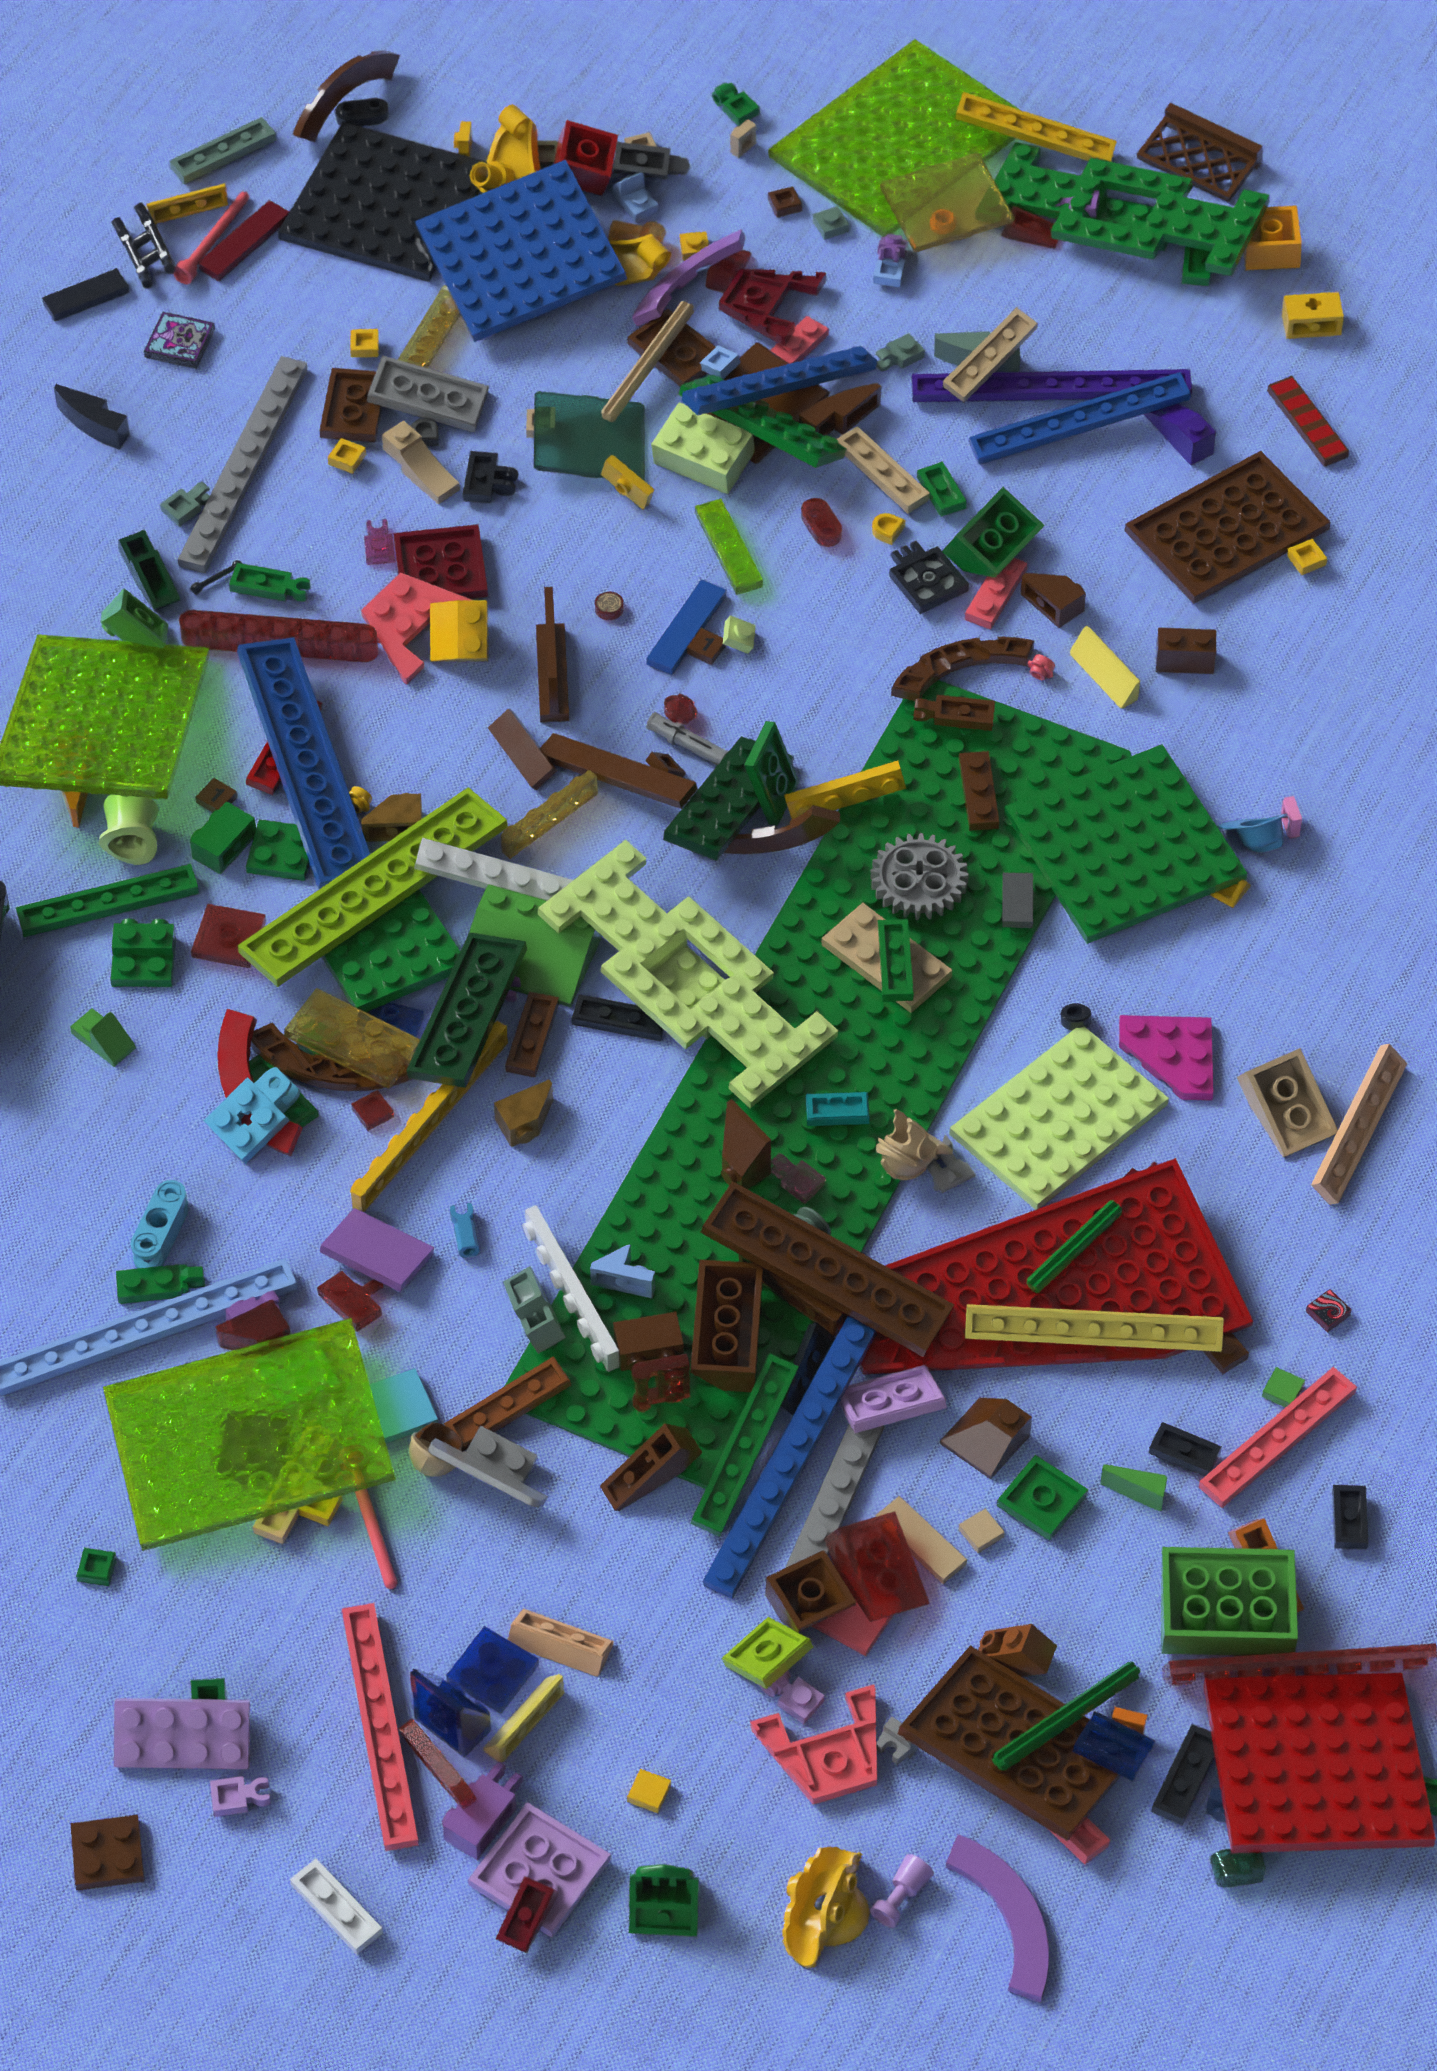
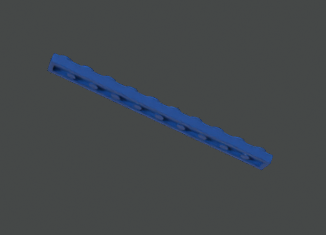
(789, 1458)

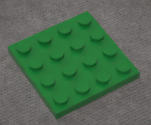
(393, 955)

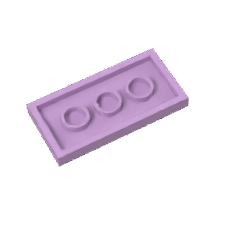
(181, 1733)

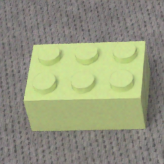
(703, 448)

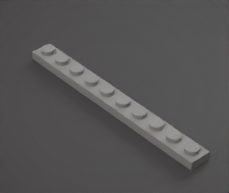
(242, 465)

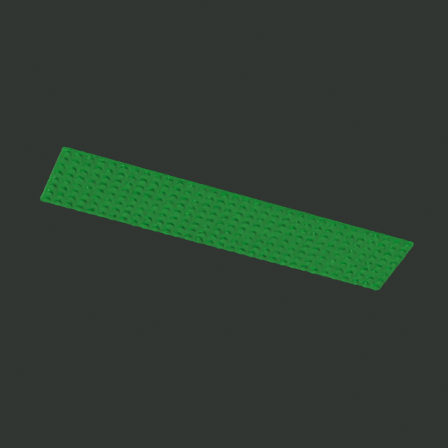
(880, 1049)

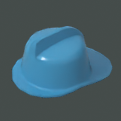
(1258, 833)

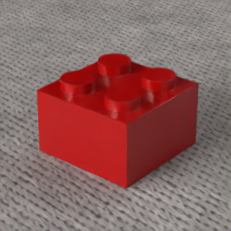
(588, 154)

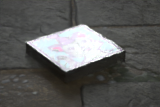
(179, 340)

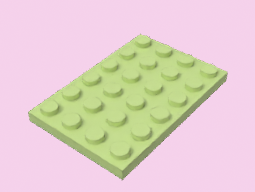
(1058, 1116)

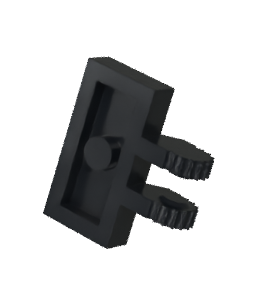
(482, 476)

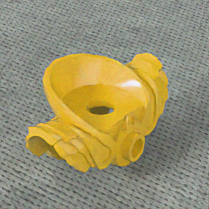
(843, 1911)

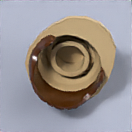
(420, 1442)

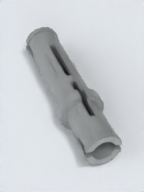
(677, 734)

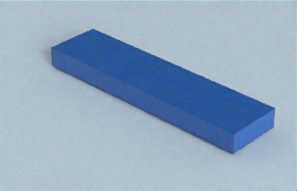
(687, 623)

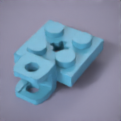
(266, 1104)

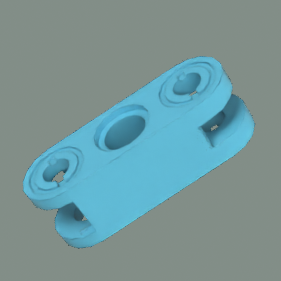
(166, 1208)

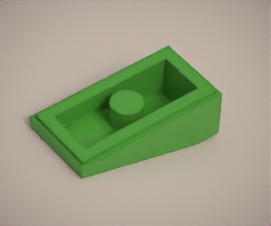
(1135, 1484)

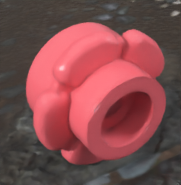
(1041, 667)

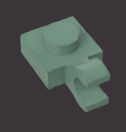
(900, 351)
(183, 506)

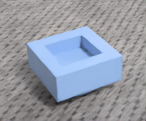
(889, 272)
(720, 362)

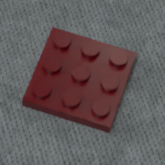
(444, 558)

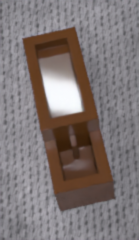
(842, 410)

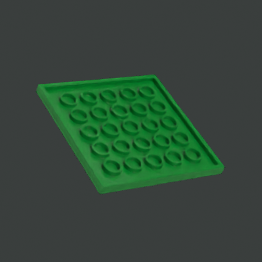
(1125, 843)

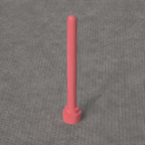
(187, 269)
(376, 1538)

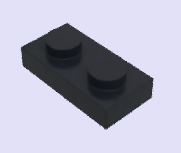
(1184, 1449)
(1350, 1517)

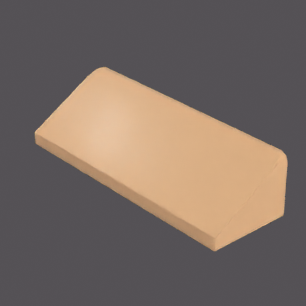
(560, 1642)

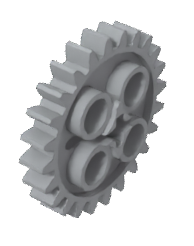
(921, 876)

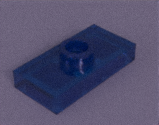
(400, 1016)

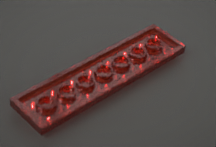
(1312, 1663)

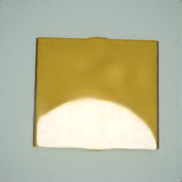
(946, 202)

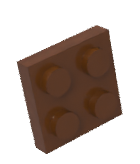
(107, 1852)

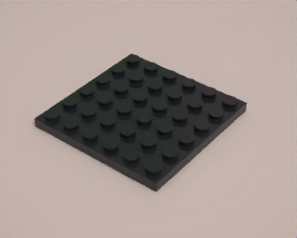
(370, 195)

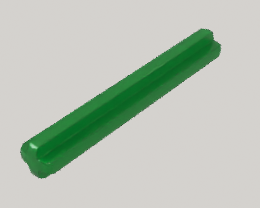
(1074, 1246)

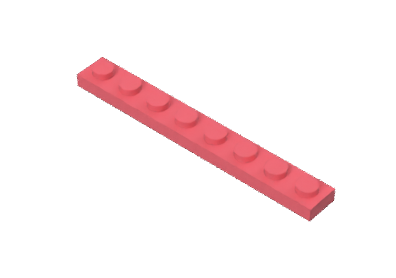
(380, 1727)

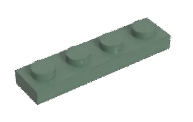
(223, 150)

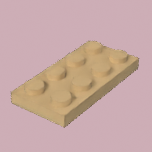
(857, 945)

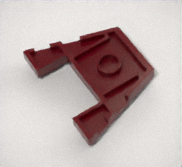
(758, 294)

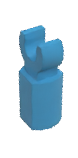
(465, 1232)

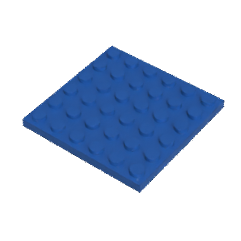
(520, 250)

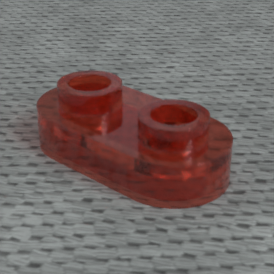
(825, 526)

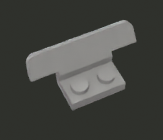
(494, 1462)

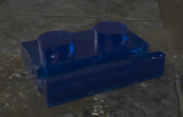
(1113, 1746)

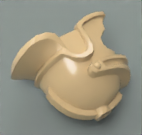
(909, 1148)

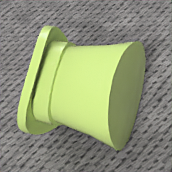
(130, 829)

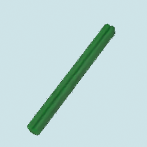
(1066, 1716)

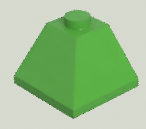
(133, 621)

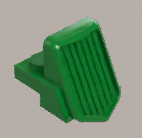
(663, 1901)

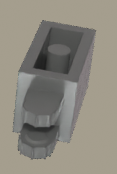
(650, 160)

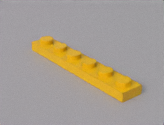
(1034, 128)

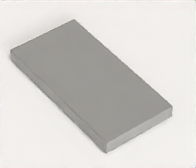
(428, 393)

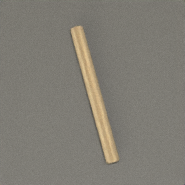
(647, 361)

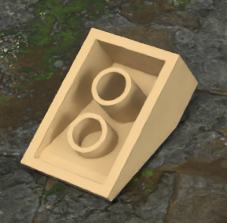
(1288, 1102)

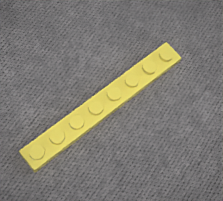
(1094, 1327)

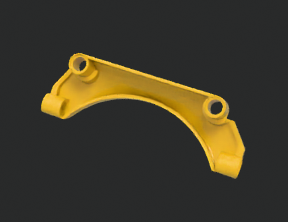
(516, 155)

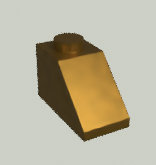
(392, 817)
(524, 1113)

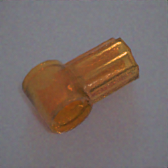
(627, 231)

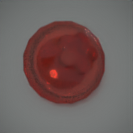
(680, 709)

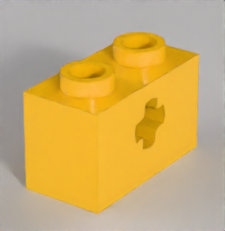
(1312, 315)

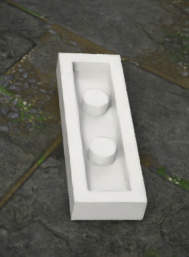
(336, 1906)

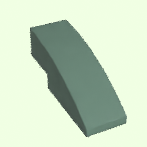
(957, 346)
(533, 1310)

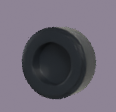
(1075, 1016)

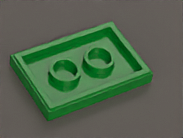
(771, 772)

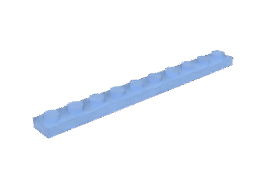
(141, 1327)

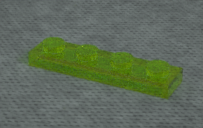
(728, 546)

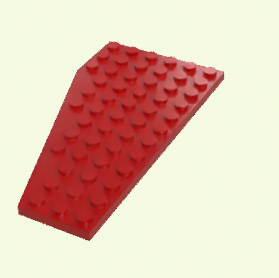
(1146, 1262)

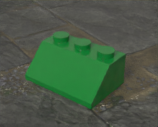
(993, 536)

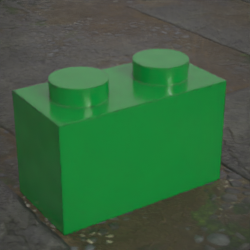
(222, 837)

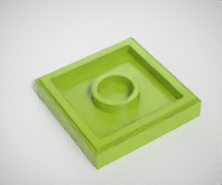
(767, 1652)

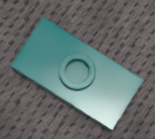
(837, 1108)

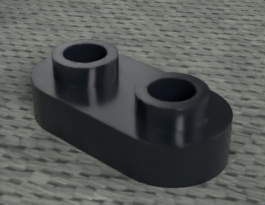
(362, 112)

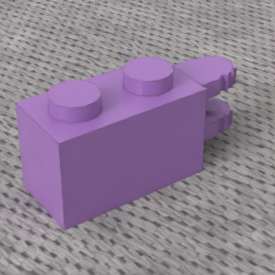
(479, 1823)

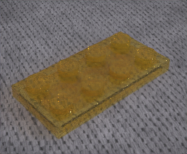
(352, 1038)

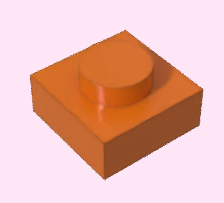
(1131, 1719)

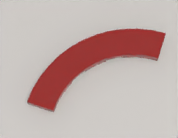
(234, 1068)

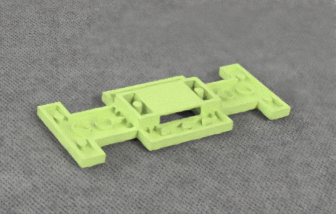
(679, 986)

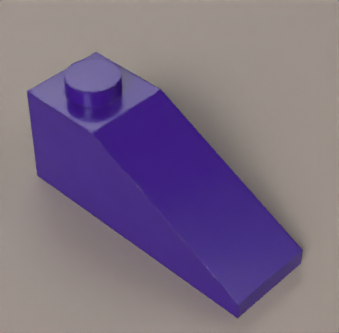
(1185, 431)

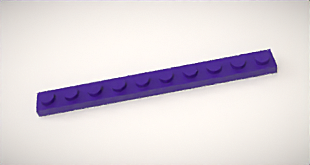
(1041, 385)

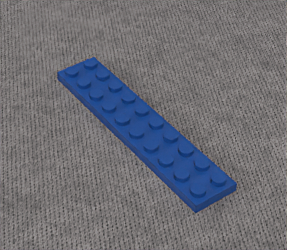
(304, 757)

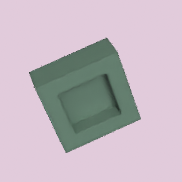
(830, 223)

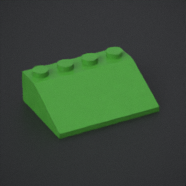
(553, 961)
(1228, 1601)

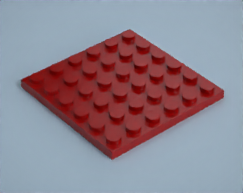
(1318, 1763)

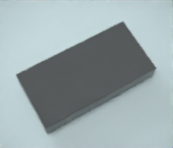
(1017, 900)

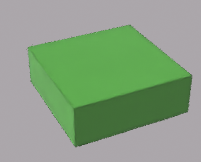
(1283, 1387)

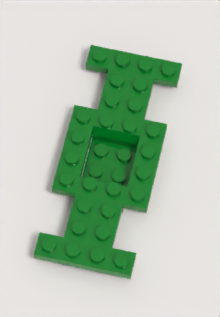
(1128, 225)

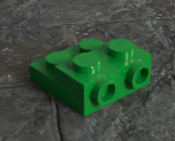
(143, 954)

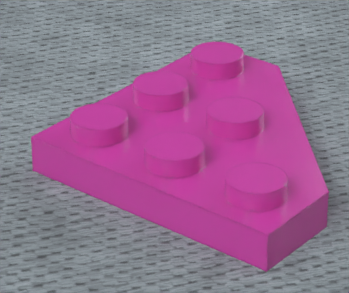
(1172, 1051)

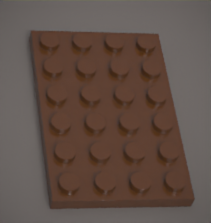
(1227, 526)
(984, 1708)

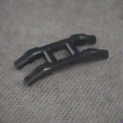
(132, 246)

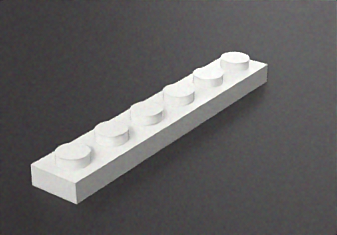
(484, 870)
(575, 1297)

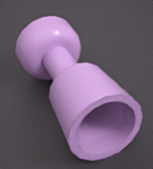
(907, 1882)

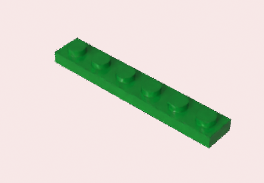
(107, 900)
(744, 1445)

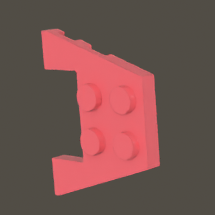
(400, 615)
(831, 1761)

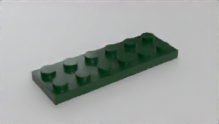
(718, 807)
(467, 1010)

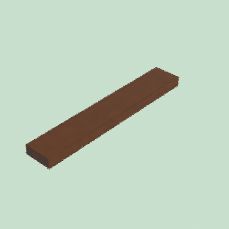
(619, 771)

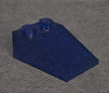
(448, 1712)

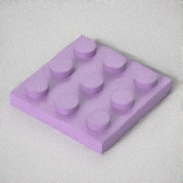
(545, 1852)

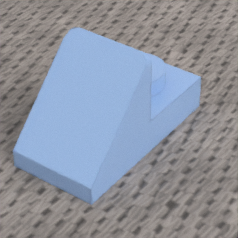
(633, 196)
(616, 1274)

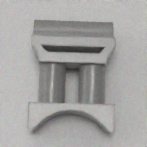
(953, 1174)

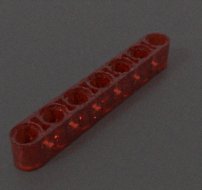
(313, 637)

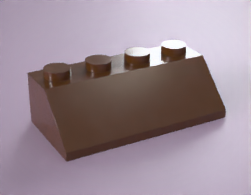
(727, 1324)

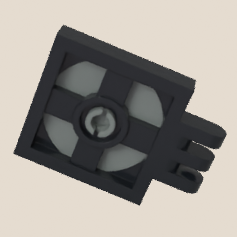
(926, 576)

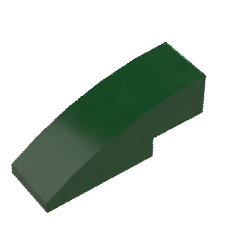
(148, 570)

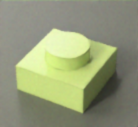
(739, 634)

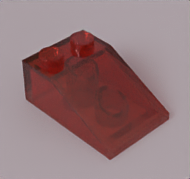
(877, 1566)

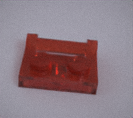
(671, 1381)

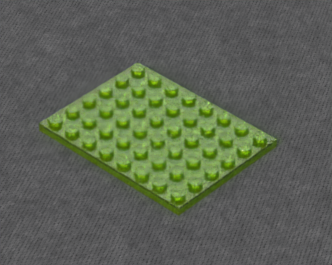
(885, 129)
(101, 716)
(247, 1434)

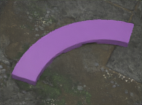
(659, 296)
(1016, 1907)

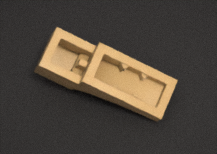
(418, 462)

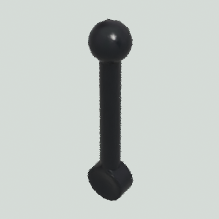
(197, 587)

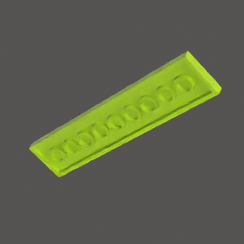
(366, 889)

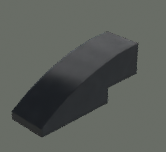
(92, 416)

